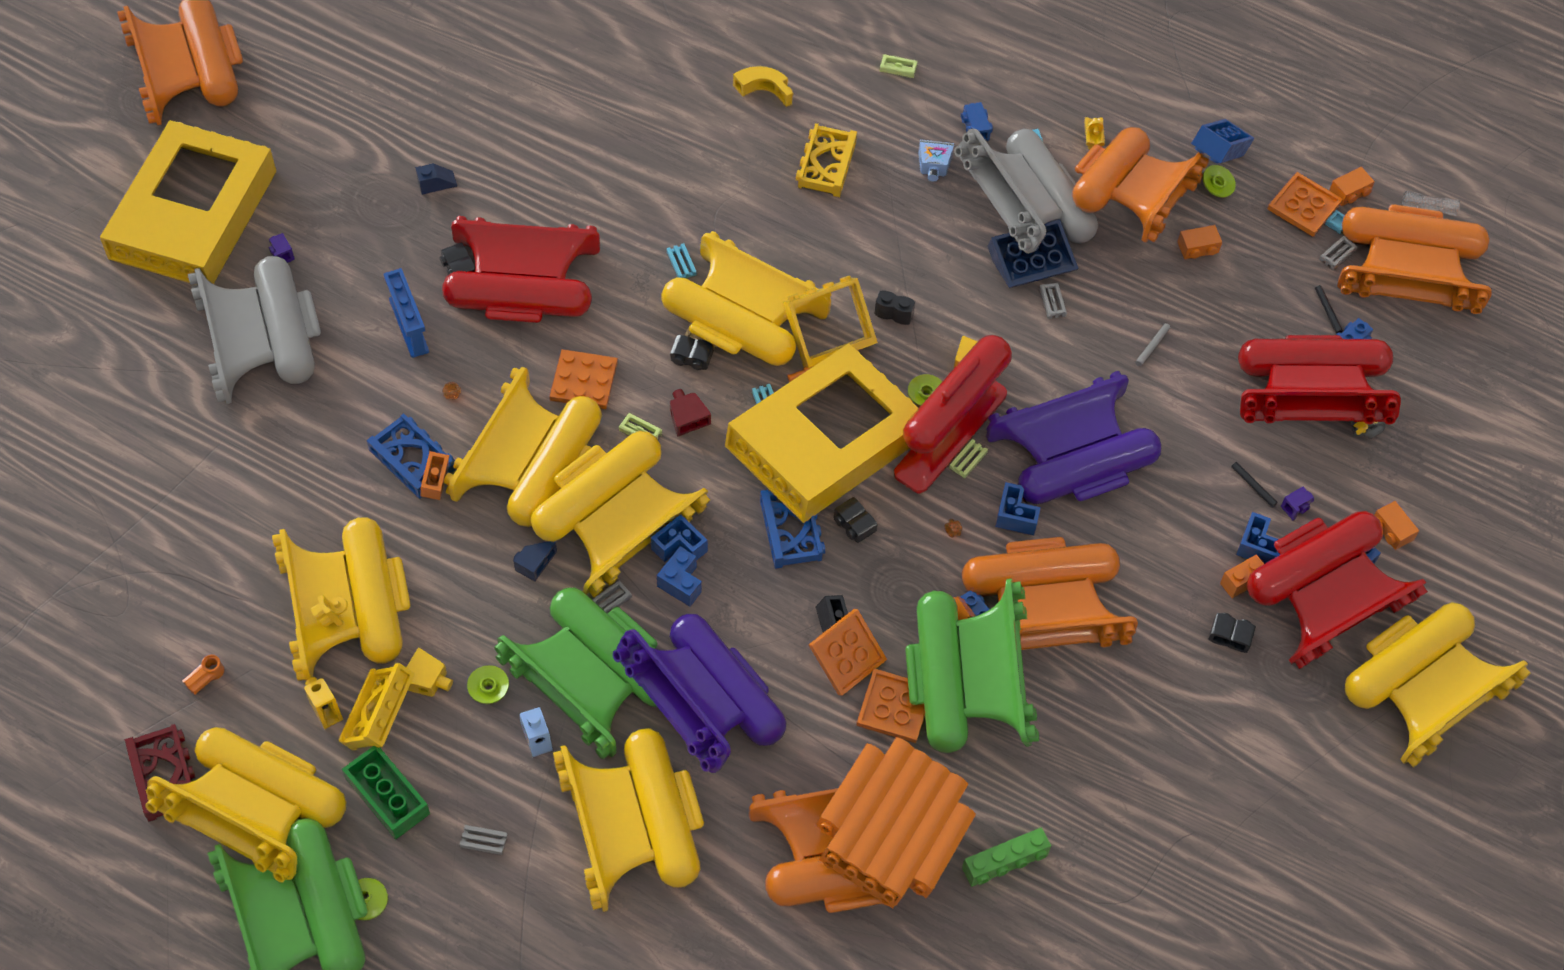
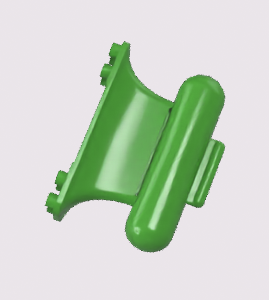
(578, 665)
(969, 668)
(301, 915)

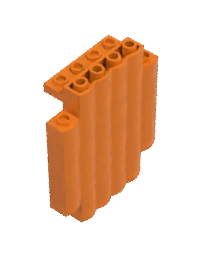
(895, 822)

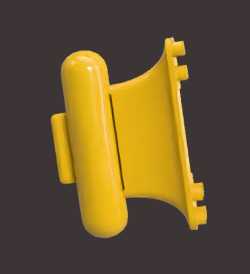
(741, 302)
(525, 448)
(613, 505)
(360, 575)
(1430, 676)
(249, 799)
(634, 815)

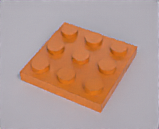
(1304, 204)
(583, 376)
(847, 652)
(889, 709)

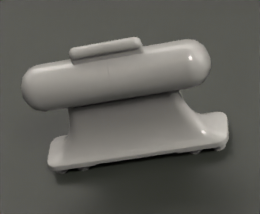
(1026, 187)
(258, 326)

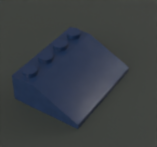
(1048, 260)

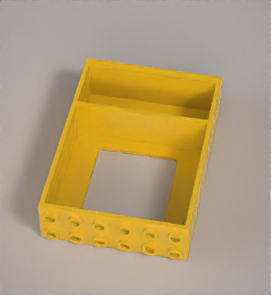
(178, 237)
(797, 458)

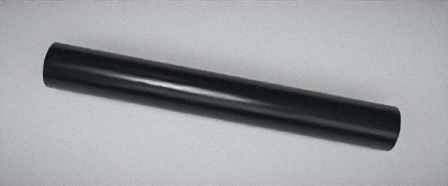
(1328, 309)
(1254, 484)

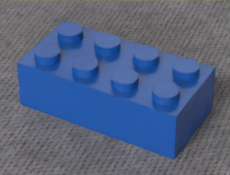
(1222, 141)

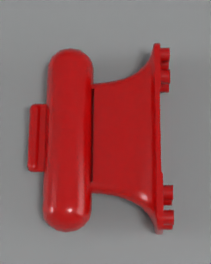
(520, 270)
(1317, 380)
(953, 413)
(1330, 581)

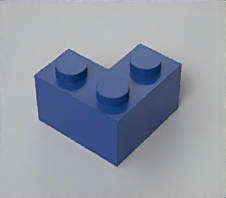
(1014, 514)
(677, 534)
(1256, 541)
(676, 577)

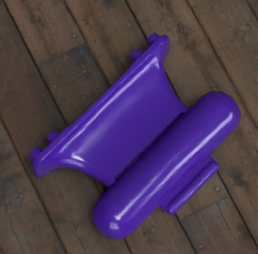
(1076, 443)
(702, 689)

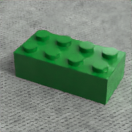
(386, 791)

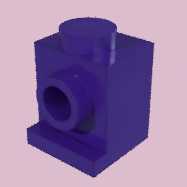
(281, 248)
(1297, 502)

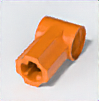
(203, 675)

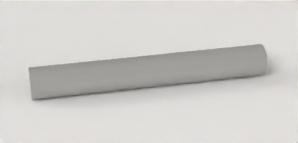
(1152, 345)

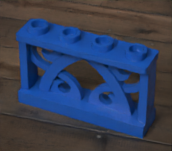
(406, 313)
(383, 452)
(780, 547)

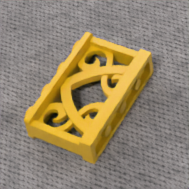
(835, 180)
(376, 707)

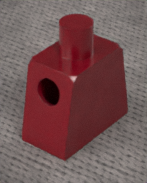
(688, 412)

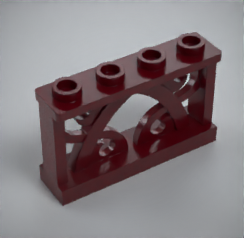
(139, 756)

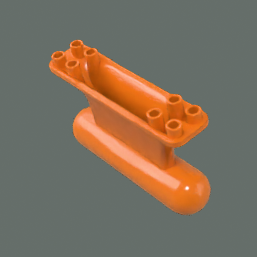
(184, 56)
(1135, 180)
(1415, 256)
(1057, 590)
(806, 877)

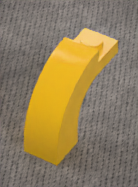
(763, 78)

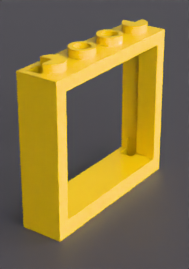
(861, 308)

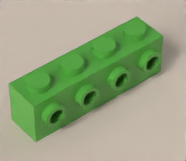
(1006, 857)

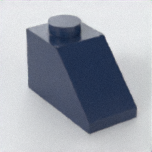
(434, 178)
(534, 559)

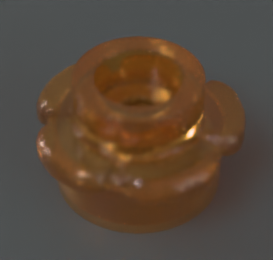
(451, 386)
(953, 528)

